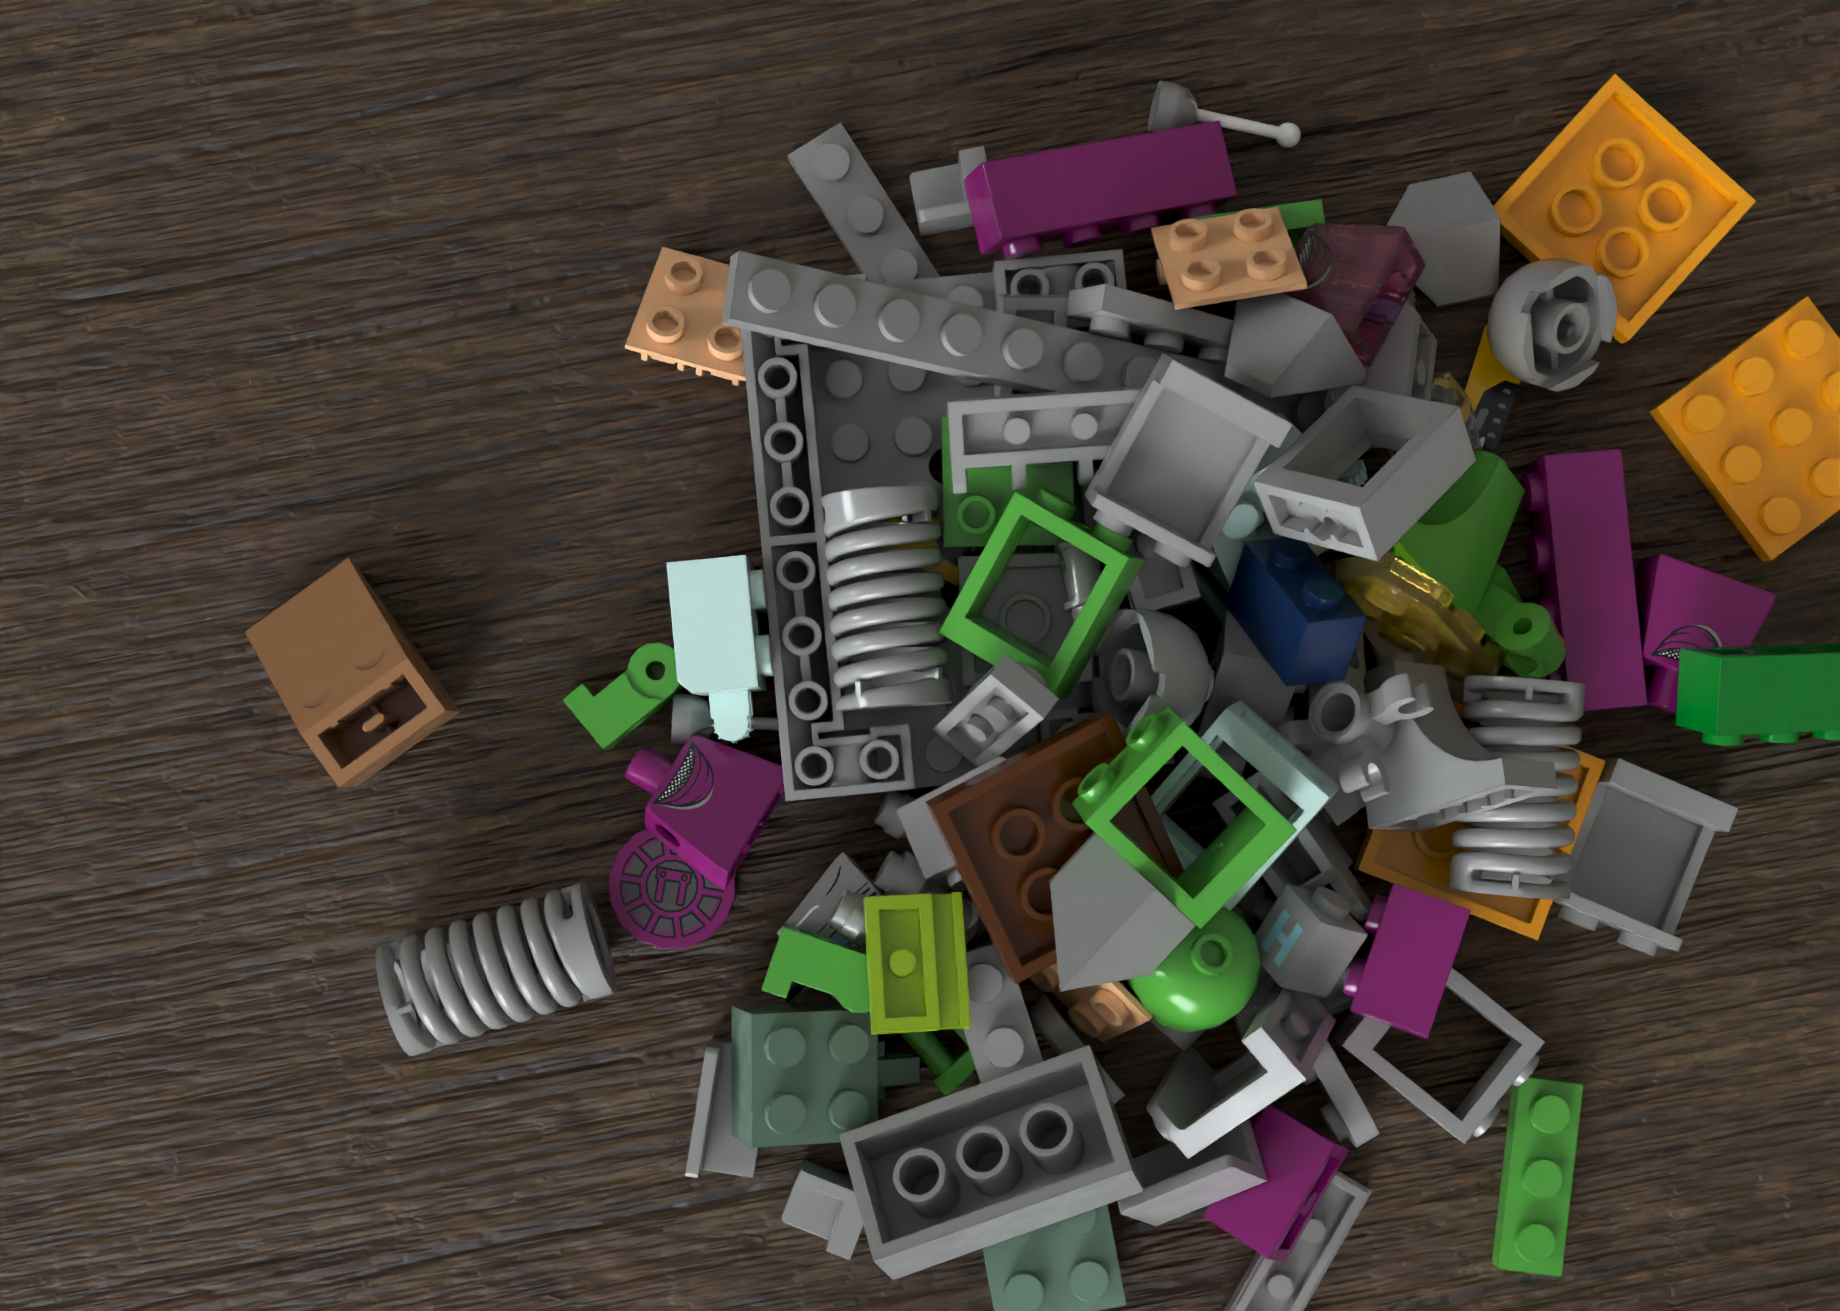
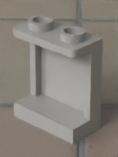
(1182, 461)
(1640, 855)
(1204, 1104)

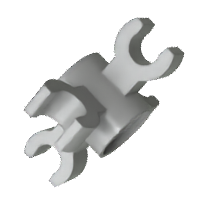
(1368, 732)

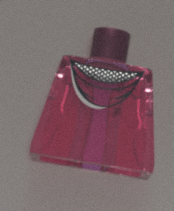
(1359, 278)

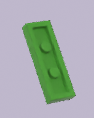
(1537, 1176)

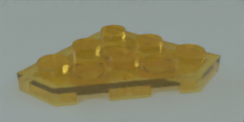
(1416, 614)

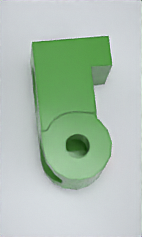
(1519, 629)
(629, 698)
(821, 965)

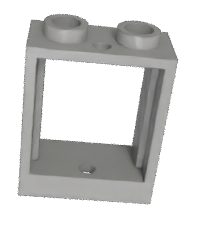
(1302, 487)
(1479, 1108)

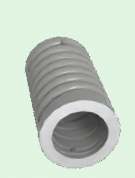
(867, 603)
(1519, 841)
(467, 959)

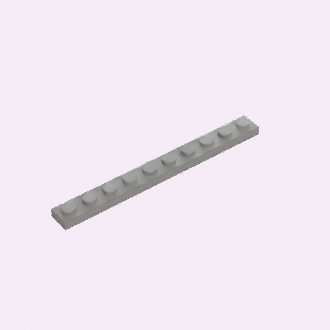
(952, 335)

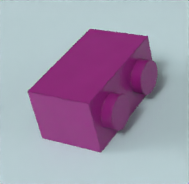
(1407, 959)
(1298, 1172)

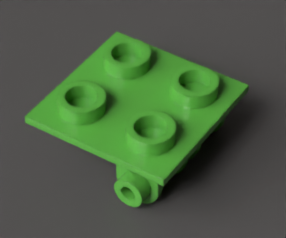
(973, 515)

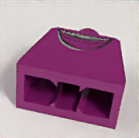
(1690, 609)
(708, 802)

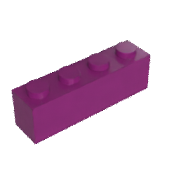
(1098, 189)
(1587, 572)

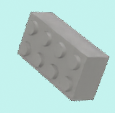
(989, 1163)

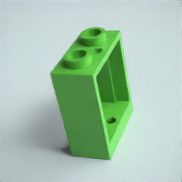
(993, 642)
(1226, 861)

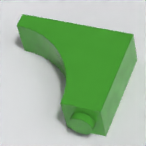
(1465, 531)

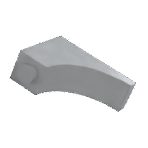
(1438, 766)

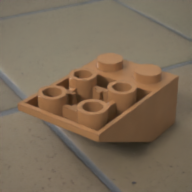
(349, 675)

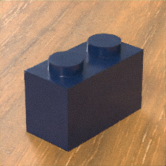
(1295, 611)

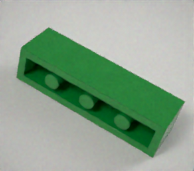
(1760, 692)

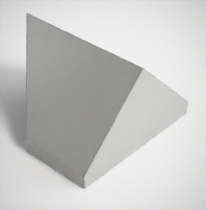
(1455, 236)
(1289, 348)
(1109, 919)

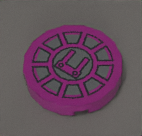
(664, 897)

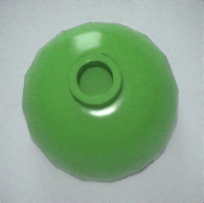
(1204, 976)

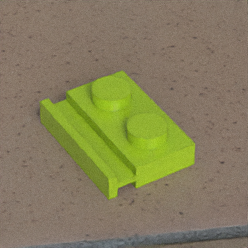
(916, 963)

